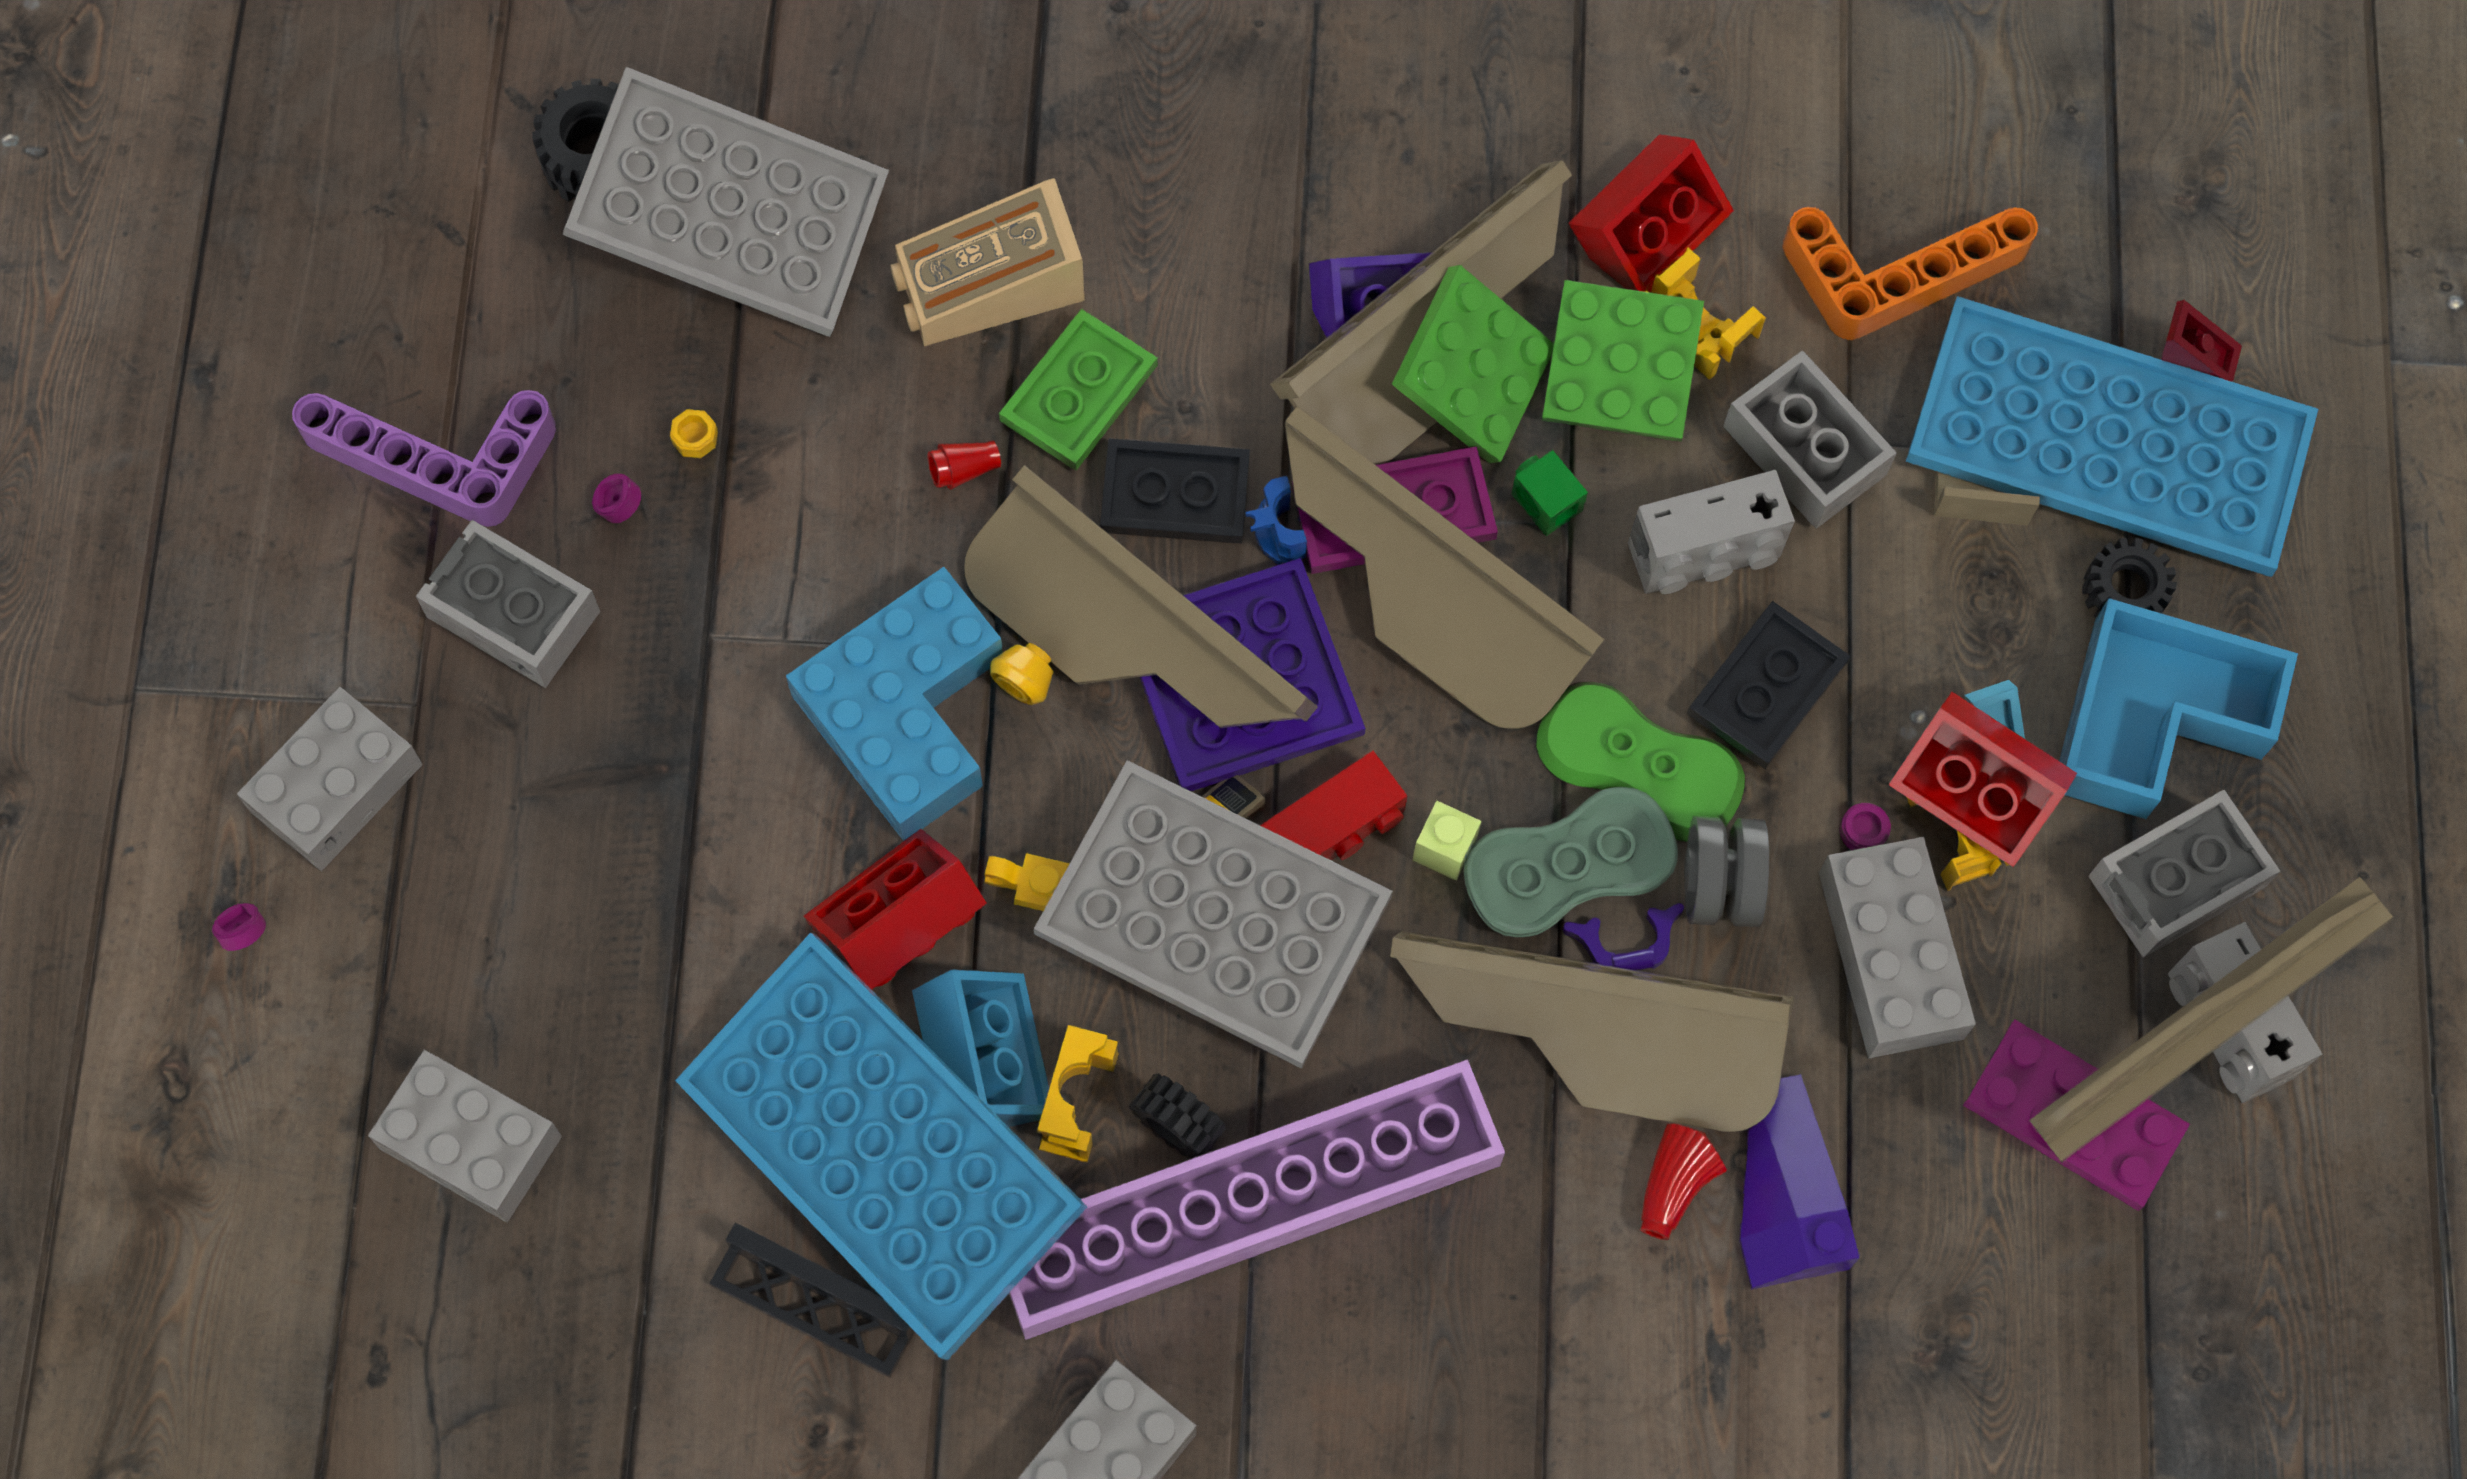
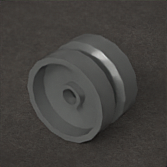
(1726, 871)

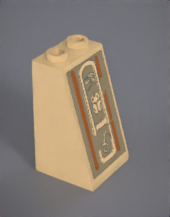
(991, 266)

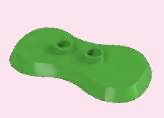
(1606, 742)

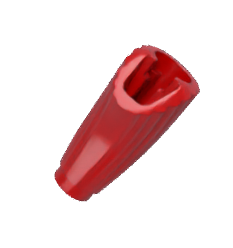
(1679, 1171)

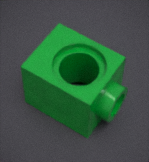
(1548, 491)

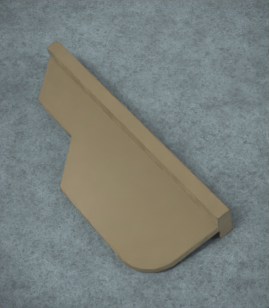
(1351, 372)
(1437, 590)
(1110, 614)
(2211, 1019)
(1614, 1032)

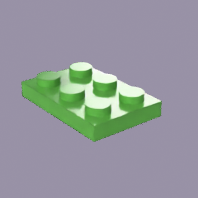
(1078, 389)

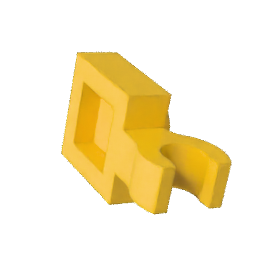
(1032, 882)

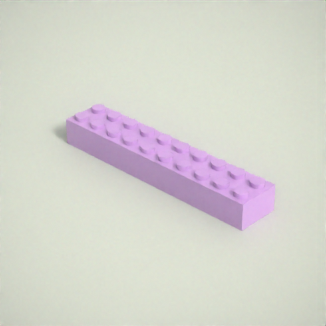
(1261, 1196)

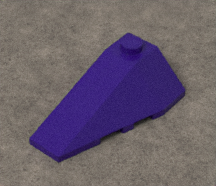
(1349, 284)
(1792, 1200)

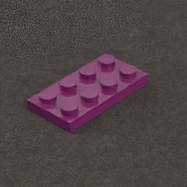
(1445, 481)
(2032, 1074)

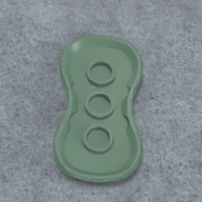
(1536, 875)

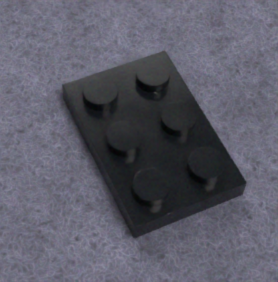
(1175, 490)
(1768, 684)

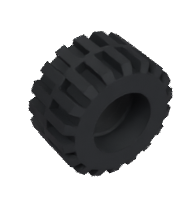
(562, 125)

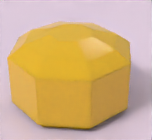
(693, 433)

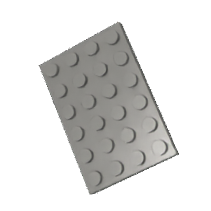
(726, 202)
(1213, 913)

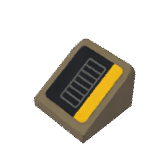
(1237, 797)

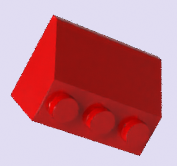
(1652, 213)
(1983, 779)
(896, 909)

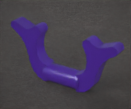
(1648, 958)

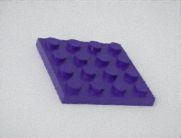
(1284, 627)

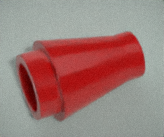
(961, 462)

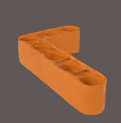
(1904, 275)

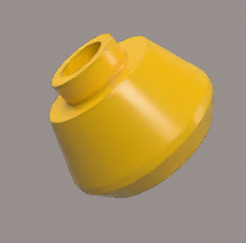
(1023, 673)

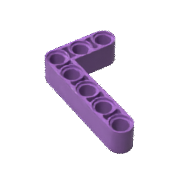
(431, 461)

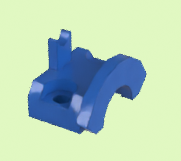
(1274, 539)

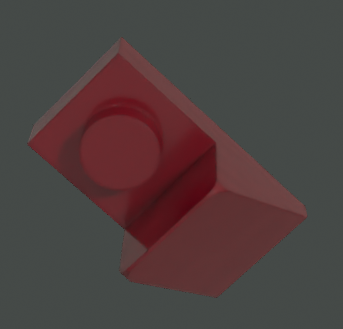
(2200, 344)

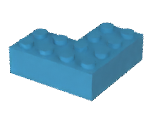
(2160, 680)
(878, 696)

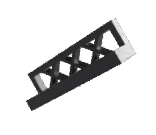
(820, 1281)

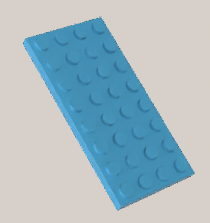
(2113, 436)
(881, 1146)

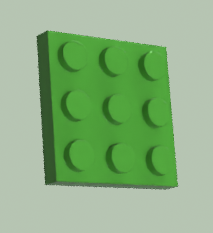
(1623, 360)
(1474, 364)

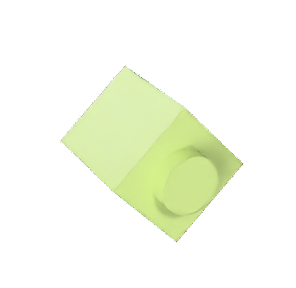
(1446, 840)

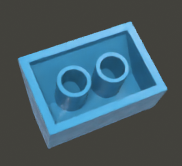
(988, 1038)

